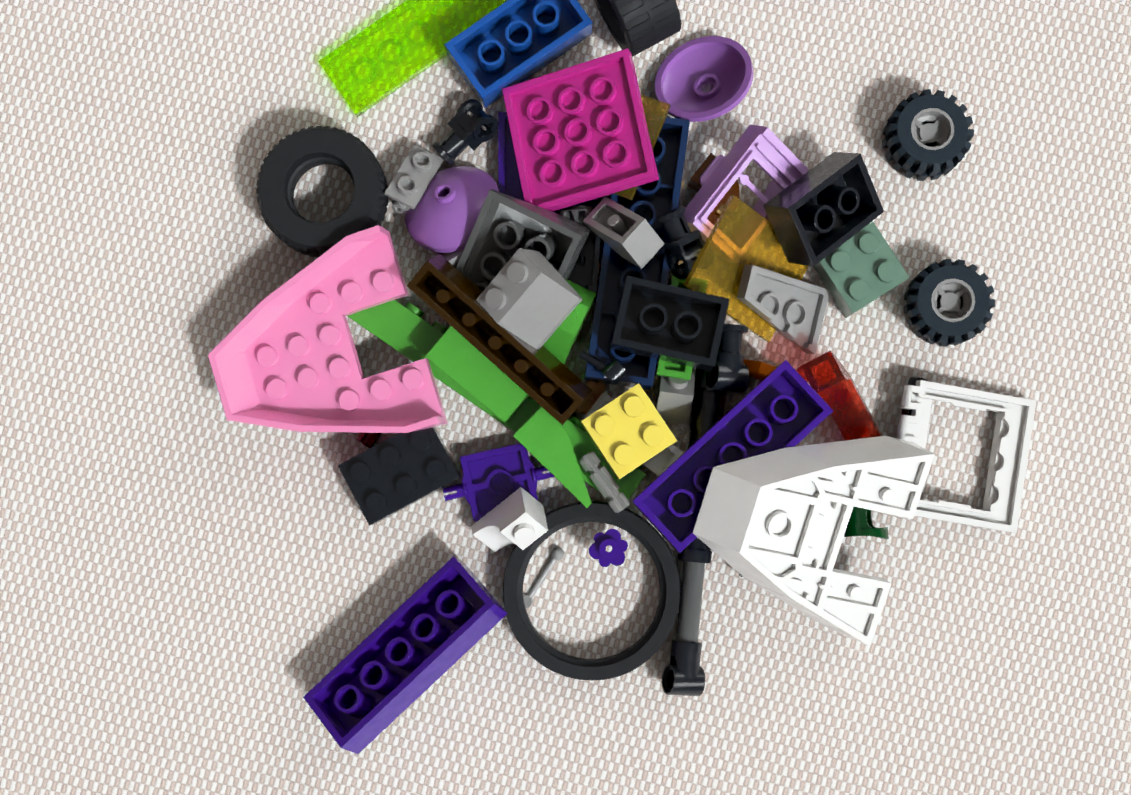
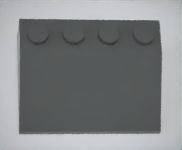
(514, 224)

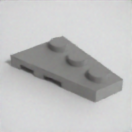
(786, 304)

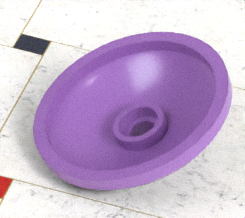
(704, 78)
(449, 208)

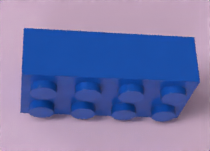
(516, 43)

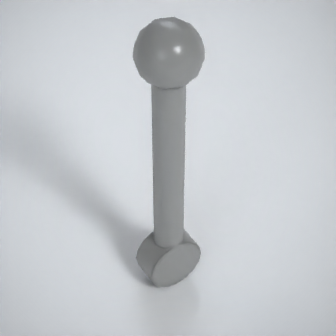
(557, 554)

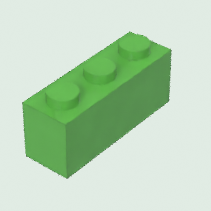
(477, 374)

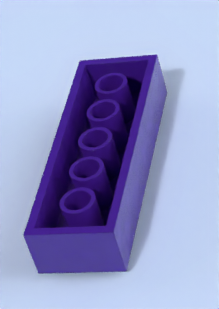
(767, 419)
(404, 656)

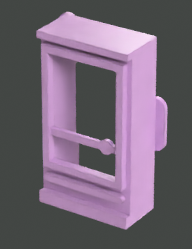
(755, 144)

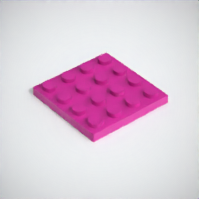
(580, 132)

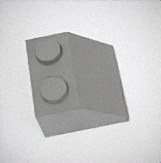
(529, 297)

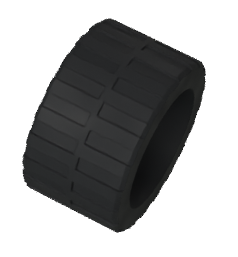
(640, 22)

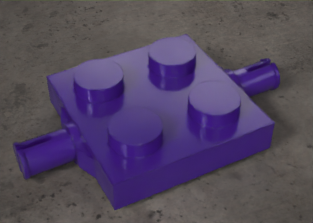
(494, 476)

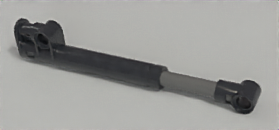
(728, 377)

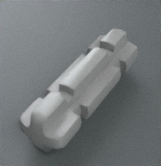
(604, 482)

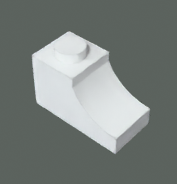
(514, 521)

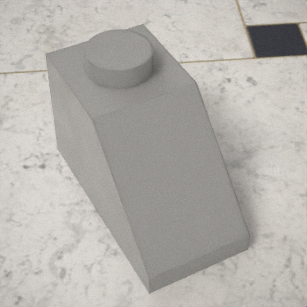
(624, 232)

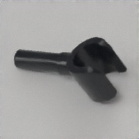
(612, 372)

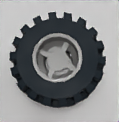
(927, 135)
(949, 302)

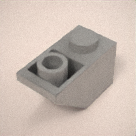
(675, 398)

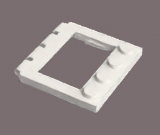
(1007, 454)

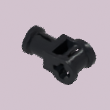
(466, 131)
(682, 243)

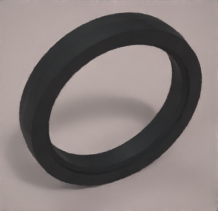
(631, 657)

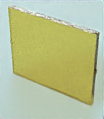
(740, 239)

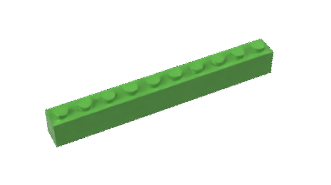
(414, 338)

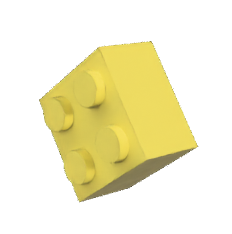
(628, 431)

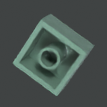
(860, 270)

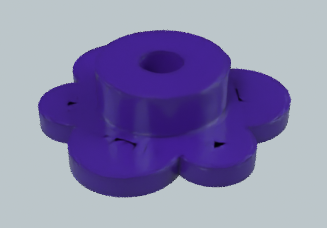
(598, 549)

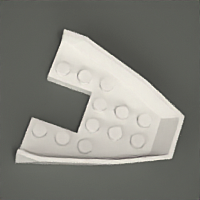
(787, 513)

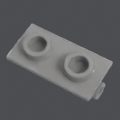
(412, 179)

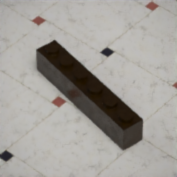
(530, 368)

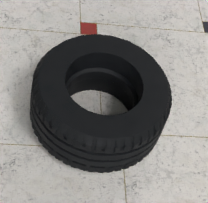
(292, 160)

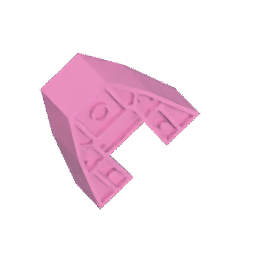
(296, 357)

